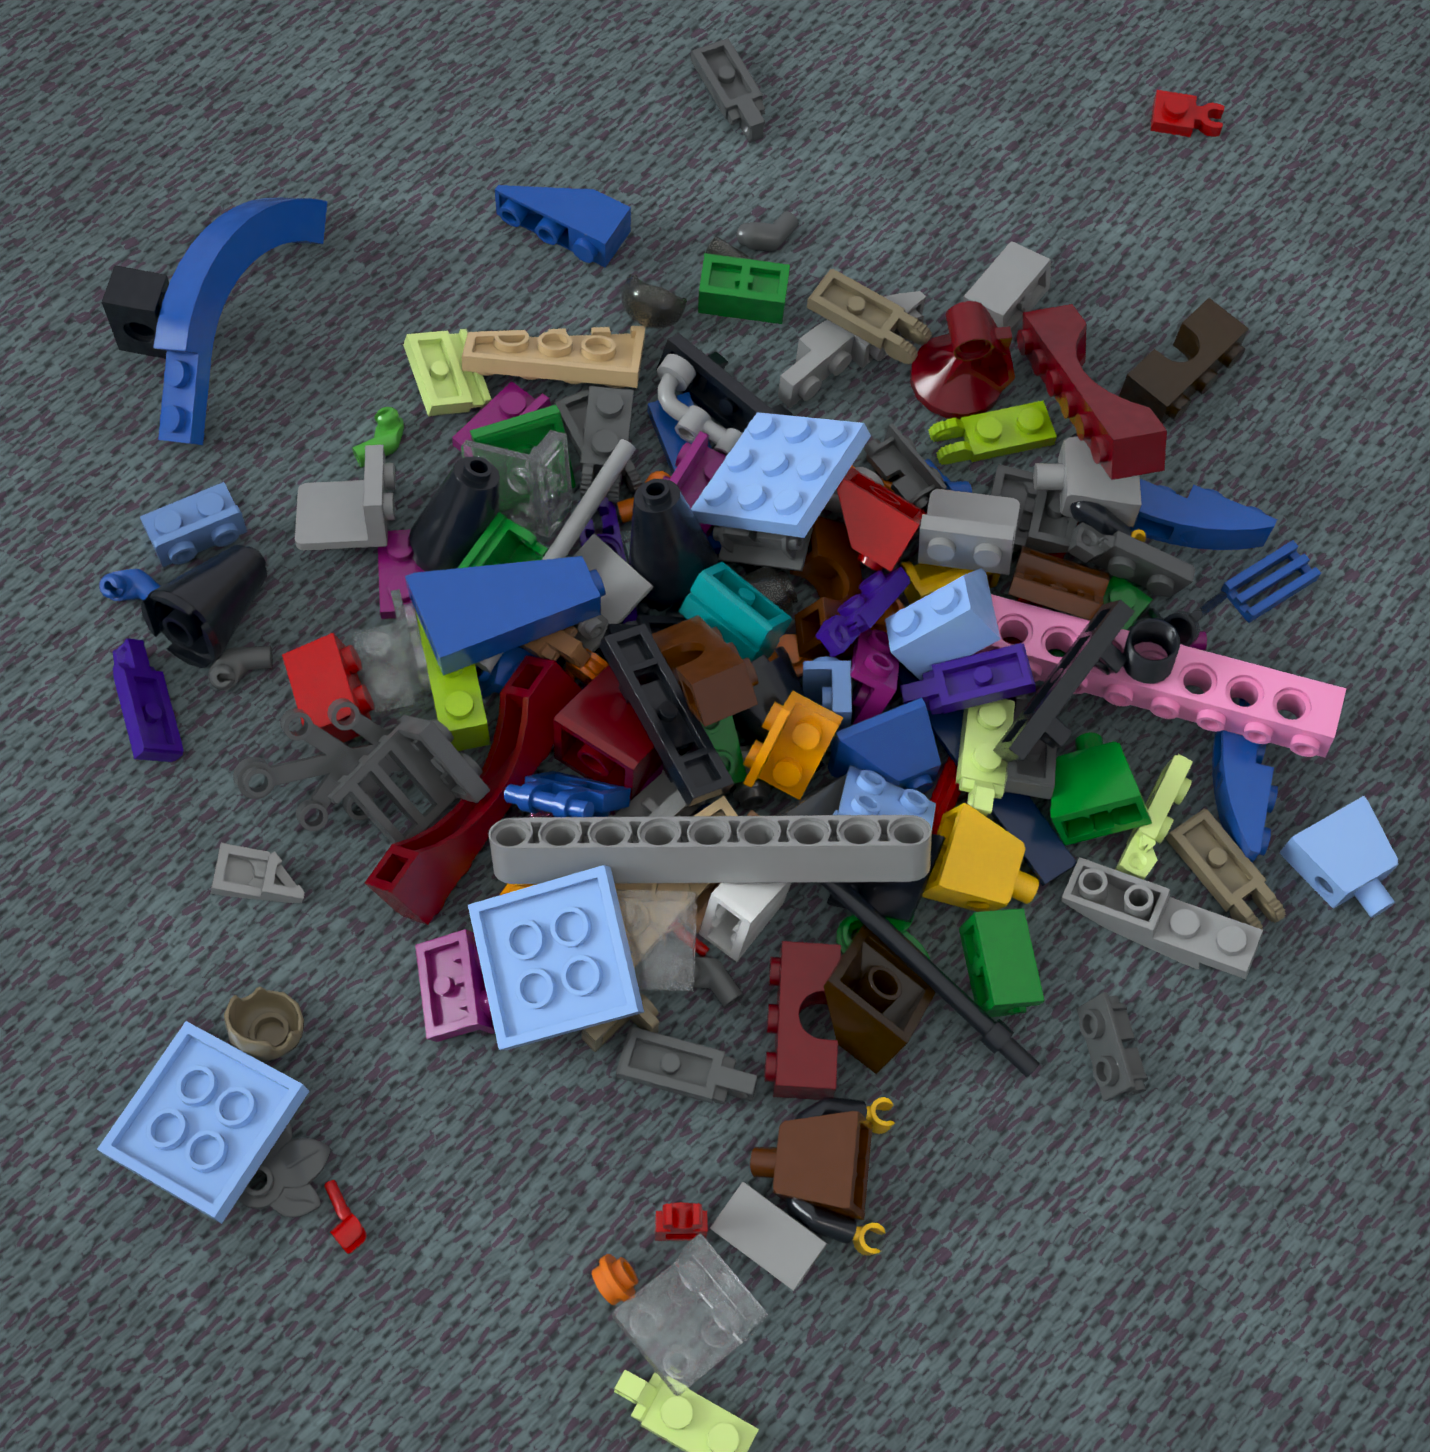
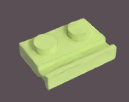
(439, 373)

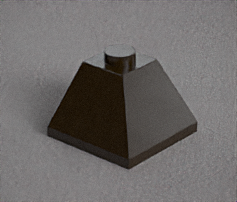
(874, 1000)

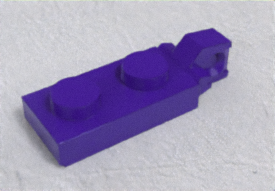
(862, 610)
(973, 680)
(145, 705)

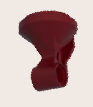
(967, 367)

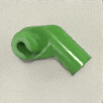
(387, 433)

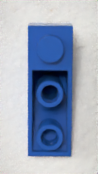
(573, 218)

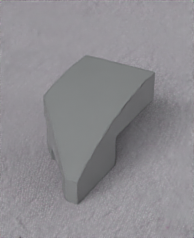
(253, 875)

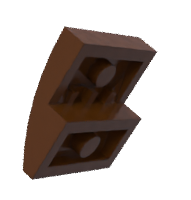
(1058, 583)

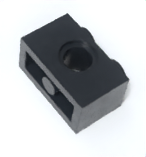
(133, 308)

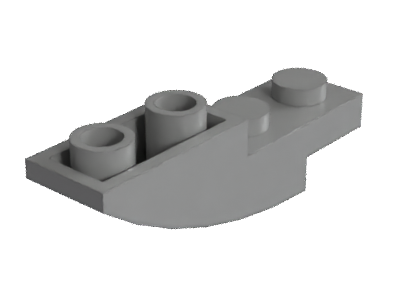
(831, 348)
(1161, 923)

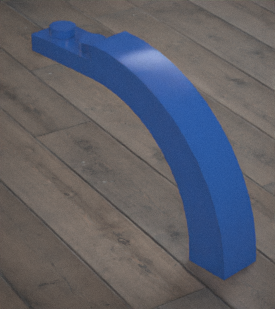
(200, 292)

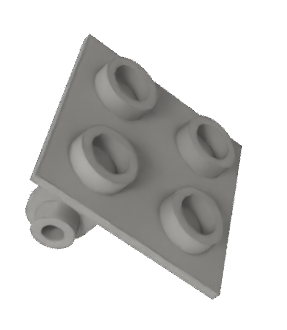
(623, 590)

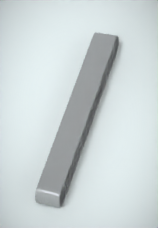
(714, 848)

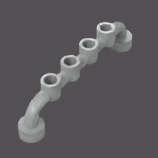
(677, 375)

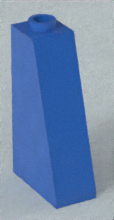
(501, 606)

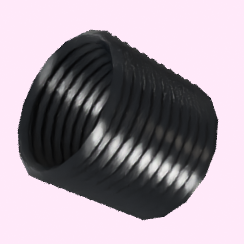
(1157, 632)

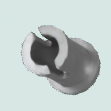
(751, 797)

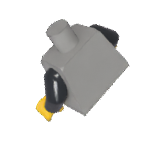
(1088, 491)

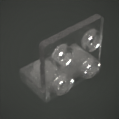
(533, 487)
(394, 663)
(690, 1316)

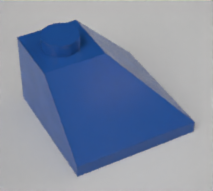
(893, 745)

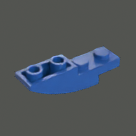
(1201, 519)
(1243, 790)

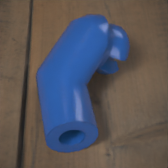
(127, 585)

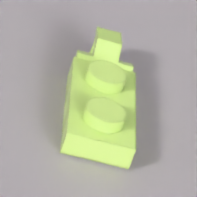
(979, 767)
(1169, 789)
(685, 1419)

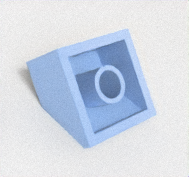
(944, 624)

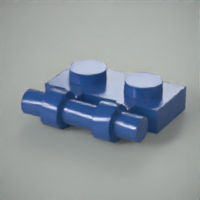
(567, 795)

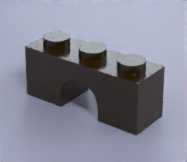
(1208, 341)

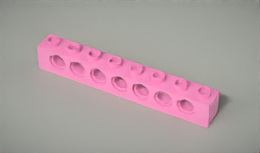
(1220, 678)

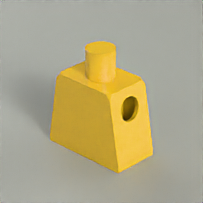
(978, 864)

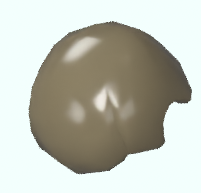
(264, 1024)

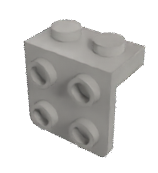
(348, 511)
(968, 531)

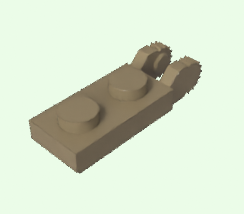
(868, 316)
(1224, 869)

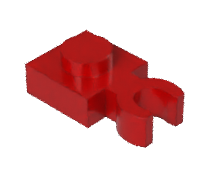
(1179, 115)
(680, 1222)

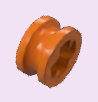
(590, 670)

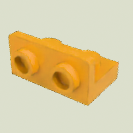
(794, 746)

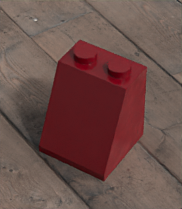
(604, 737)

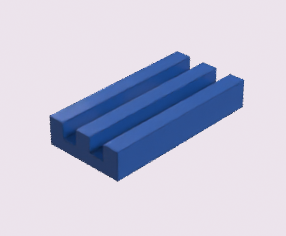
(1297, 563)

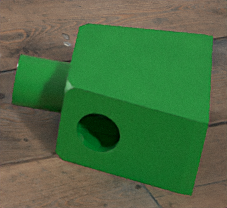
(1095, 792)

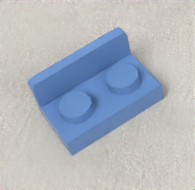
(194, 525)
(829, 685)

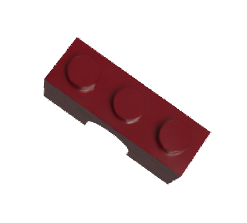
(801, 1063)

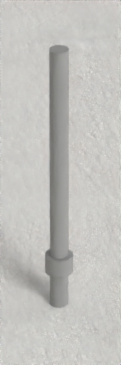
(582, 514)

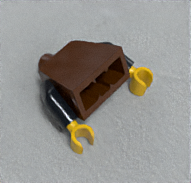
(825, 1166)

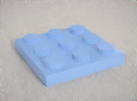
(781, 474)
(555, 958)
(203, 1121)

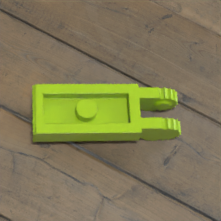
(994, 433)

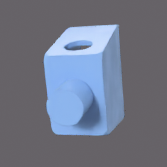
(1345, 857)

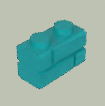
(737, 611)

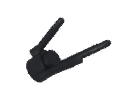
(1187, 623)

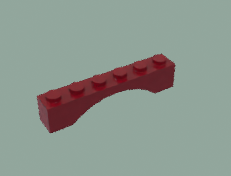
(1120, 433)
(424, 869)

